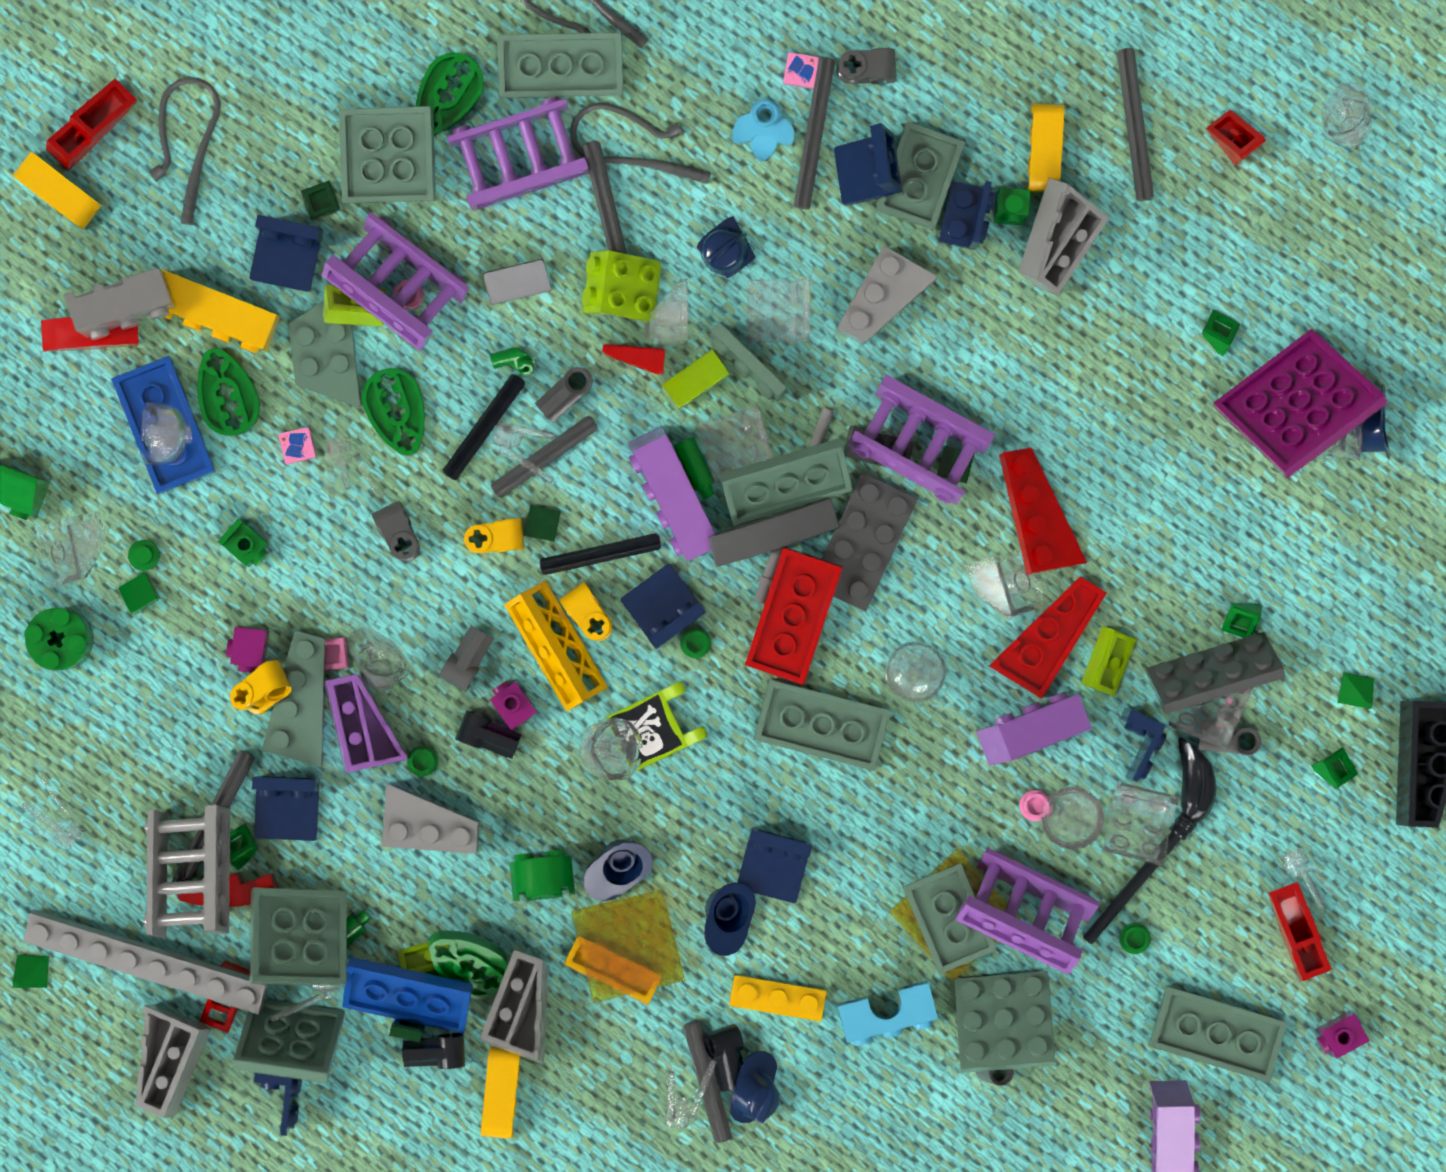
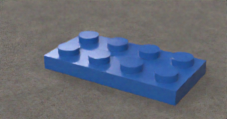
(161, 384)
(407, 995)

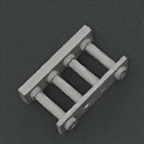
(216, 877)

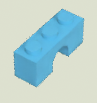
(914, 1009)

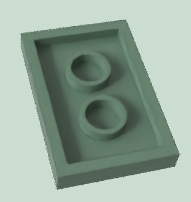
(926, 171)
(746, 362)
(935, 906)

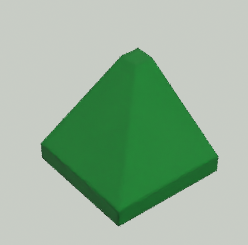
(1219, 335)
(1242, 615)
(1356, 691)
(1332, 769)
(242, 848)
(31, 972)

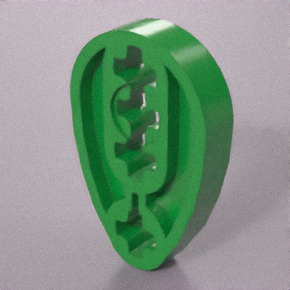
(464, 98)
(244, 393)
(377, 411)
(466, 947)

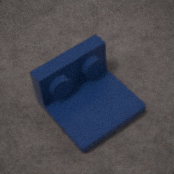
(868, 167)
(965, 213)
(285, 253)
(662, 606)
(1154, 740)
(286, 807)
(774, 865)
(292, 1088)

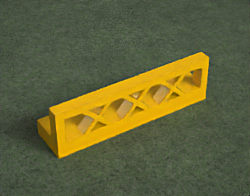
(550, 648)

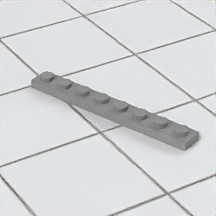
(144, 961)

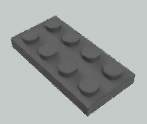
(867, 538)
(1215, 672)

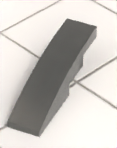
(773, 532)

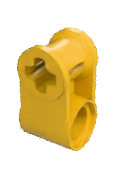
(501, 536)
(583, 609)
(261, 688)

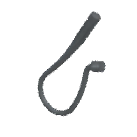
(612, 17)
(672, 131)
(194, 178)

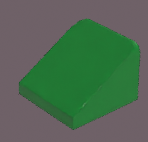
(138, 593)

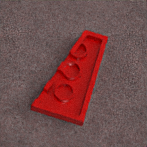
(1038, 518)
(1047, 642)

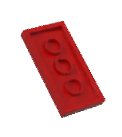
(793, 615)

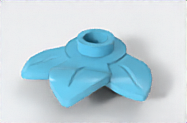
(763, 134)

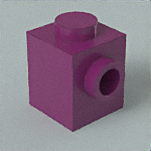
(248, 648)
(512, 704)
(1341, 1035)

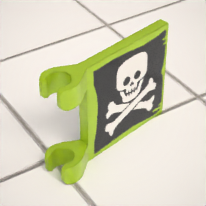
(658, 725)

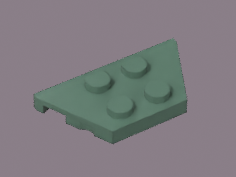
(324, 356)

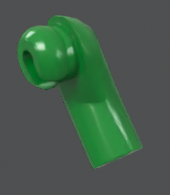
(516, 358)

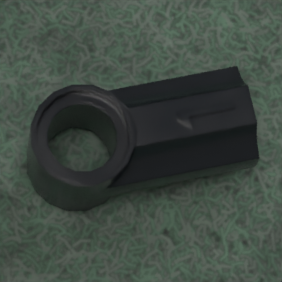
(482, 733)
(725, 1048)
(441, 1051)

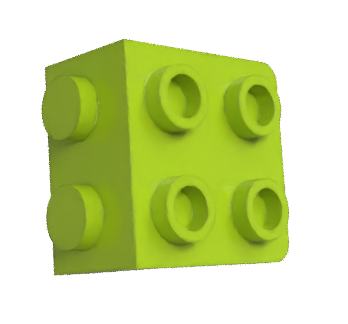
(621, 285)

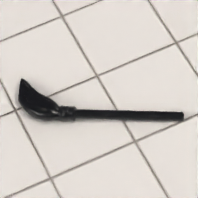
(1197, 800)

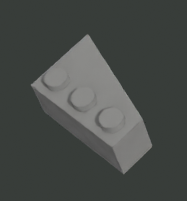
(1060, 236)
(883, 295)
(120, 304)
(426, 825)
(520, 1009)
(168, 1059)

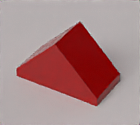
(1235, 136)

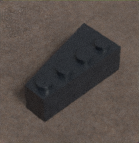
(1421, 764)

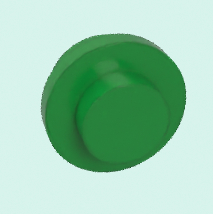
(143, 555)
(695, 643)
(422, 760)
(1134, 938)

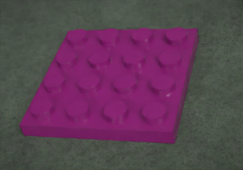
(1300, 403)

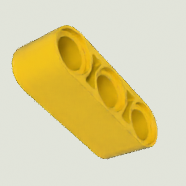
(1046, 145)
(57, 190)
(500, 1094)

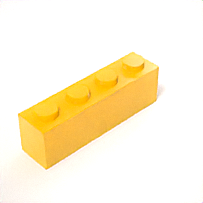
(221, 314)

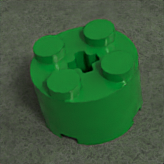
(42, 634)
(541, 876)

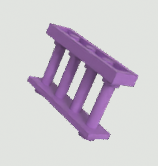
(540, 176)
(391, 310)
(946, 423)
(1016, 933)

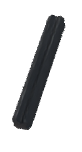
(483, 427)
(600, 554)

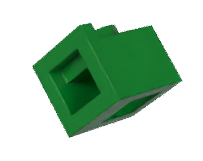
(1012, 206)
(235, 534)

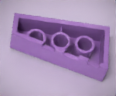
(673, 493)

